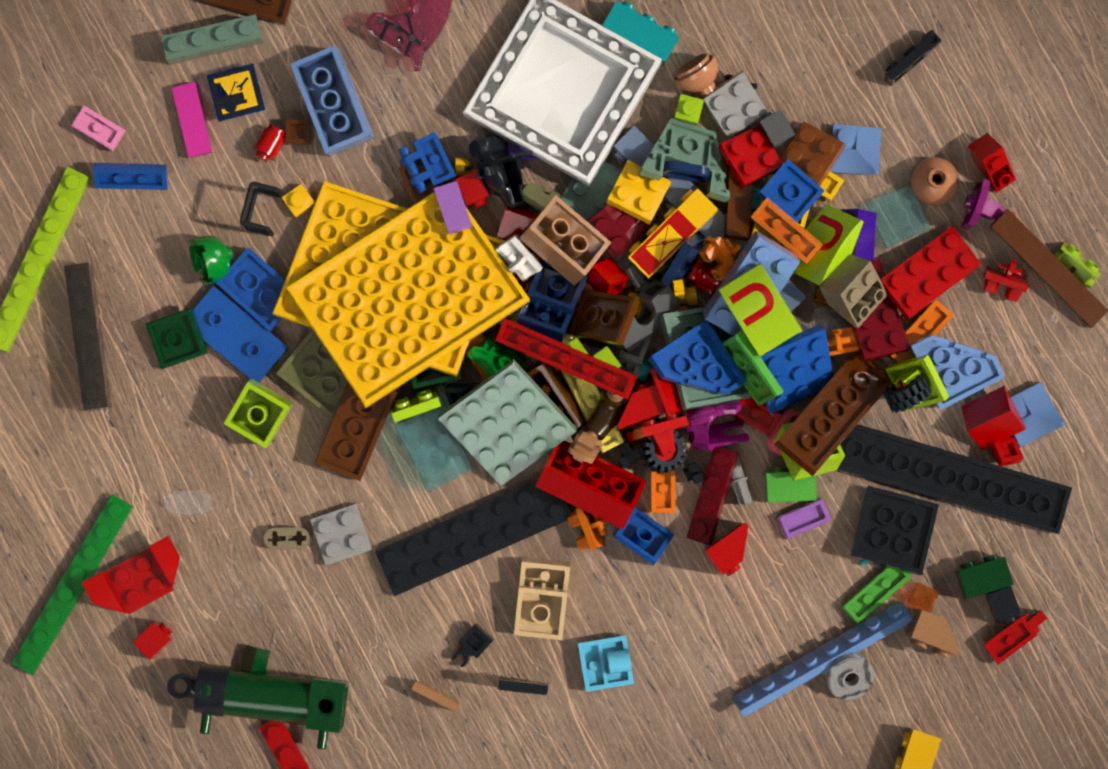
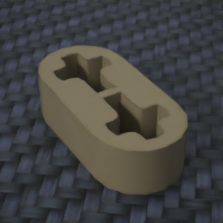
(287, 531)

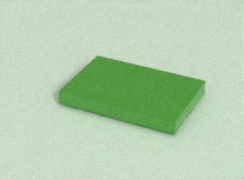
(759, 379)

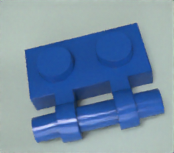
(434, 159)

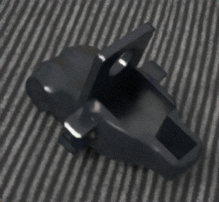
(500, 169)

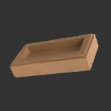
(435, 695)

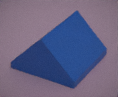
(644, 536)

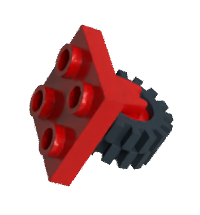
(661, 444)

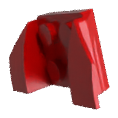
(136, 580)

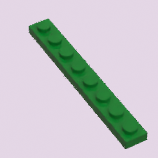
(70, 587)

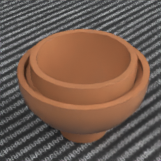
(698, 75)
(926, 189)

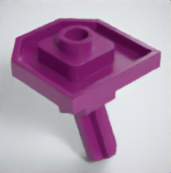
(980, 206)

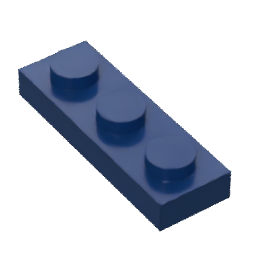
(130, 176)

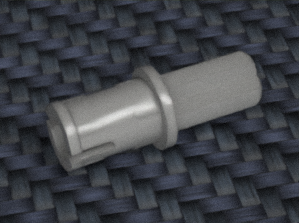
(740, 486)

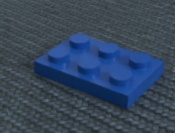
(254, 287)

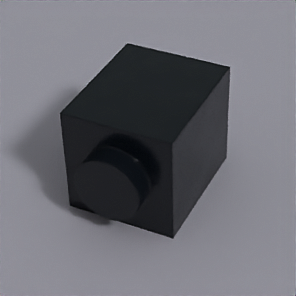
(1003, 605)

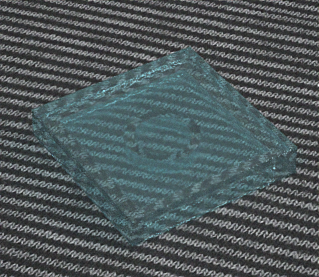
(898, 216)

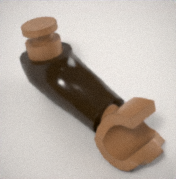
(603, 419)

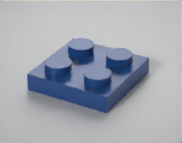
(791, 190)

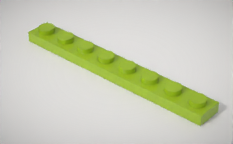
(40, 255)

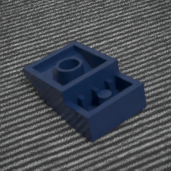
(551, 303)

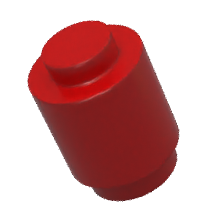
(269, 143)

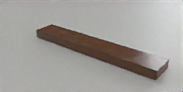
(1048, 268)

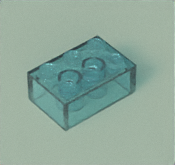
(433, 449)

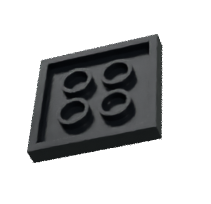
(894, 530)

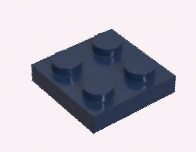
(681, 264)

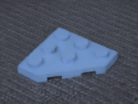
(958, 366)

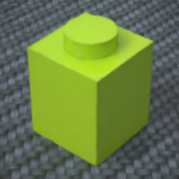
(689, 109)

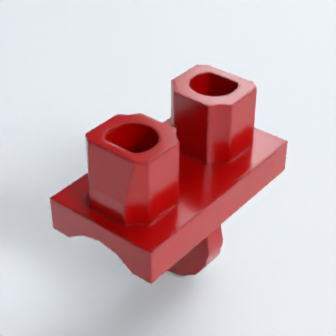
(995, 277)

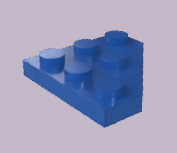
(699, 362)

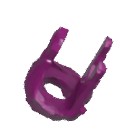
(706, 437)

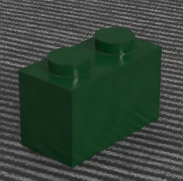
(984, 577)

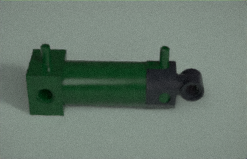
(265, 697)

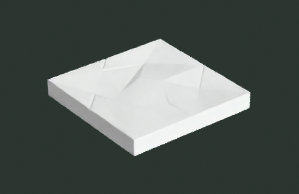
(562, 88)

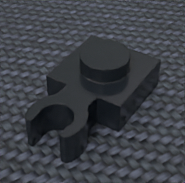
(692, 471)
(474, 643)

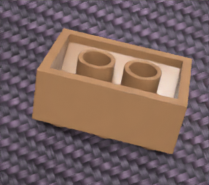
(565, 240)

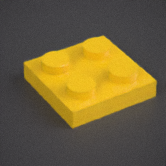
(638, 194)

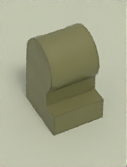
(536, 197)

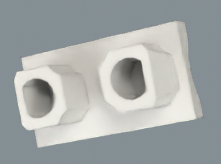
(519, 258)

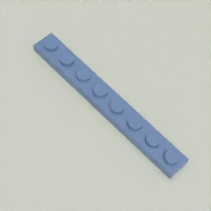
(821, 658)

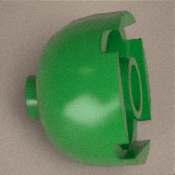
(211, 258)

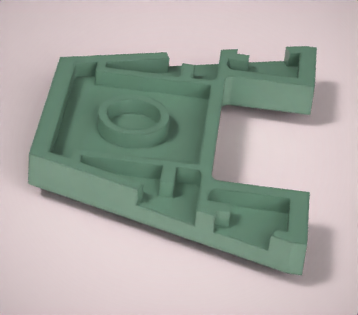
(692, 145)

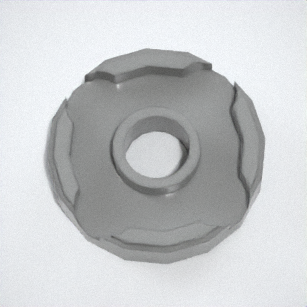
(844, 666)

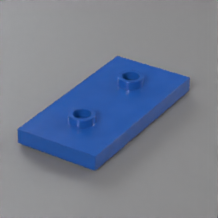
(237, 335)

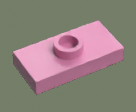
(98, 128)

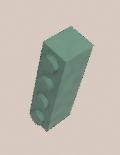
(212, 39)

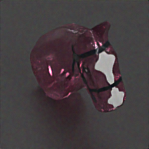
(412, 31)

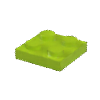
(407, 407)

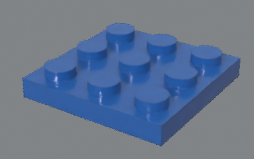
(799, 366)

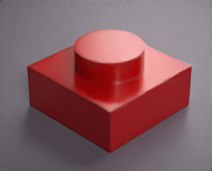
(1006, 452)

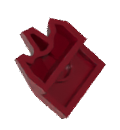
(618, 228)

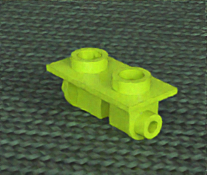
(1084, 270)

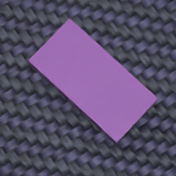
(452, 208)
(804, 518)

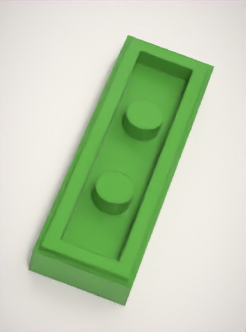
(874, 593)

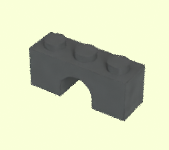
(656, 300)

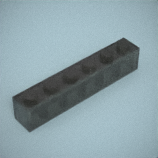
(88, 337)

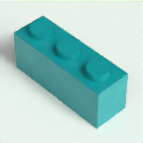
(641, 30)

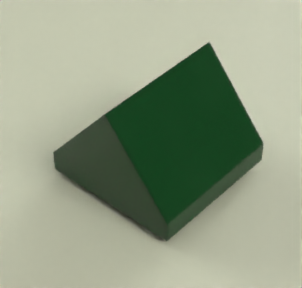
(255, 659)

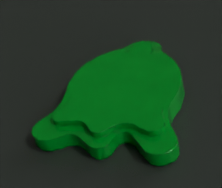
(493, 356)

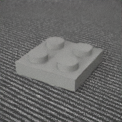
(734, 105)
(341, 534)

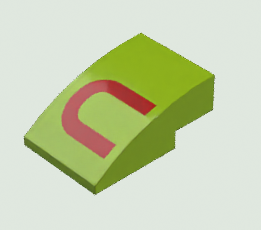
(838, 234)
(760, 309)

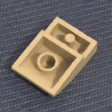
(542, 598)

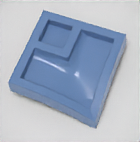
(861, 151)
(1037, 414)

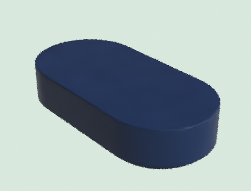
(686, 171)

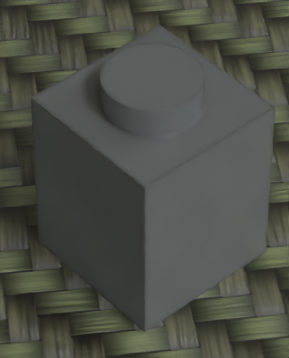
(776, 128)

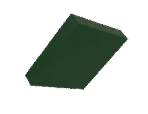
(176, 338)

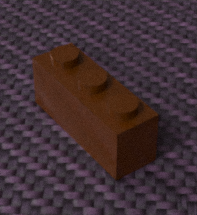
(553, 386)

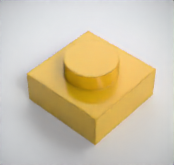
(831, 186)
(298, 200)

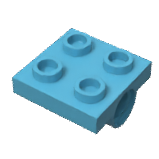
(605, 663)

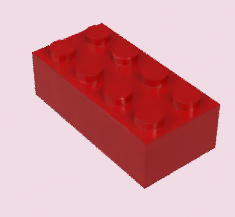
(594, 487)

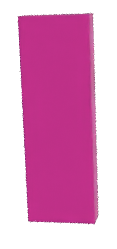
(192, 120)

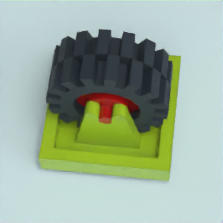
(914, 385)

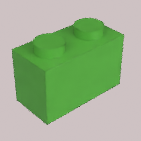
(782, 488)

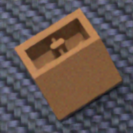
(932, 631)

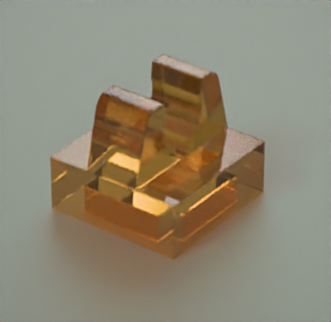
(923, 597)

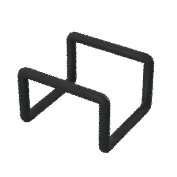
(261, 188)

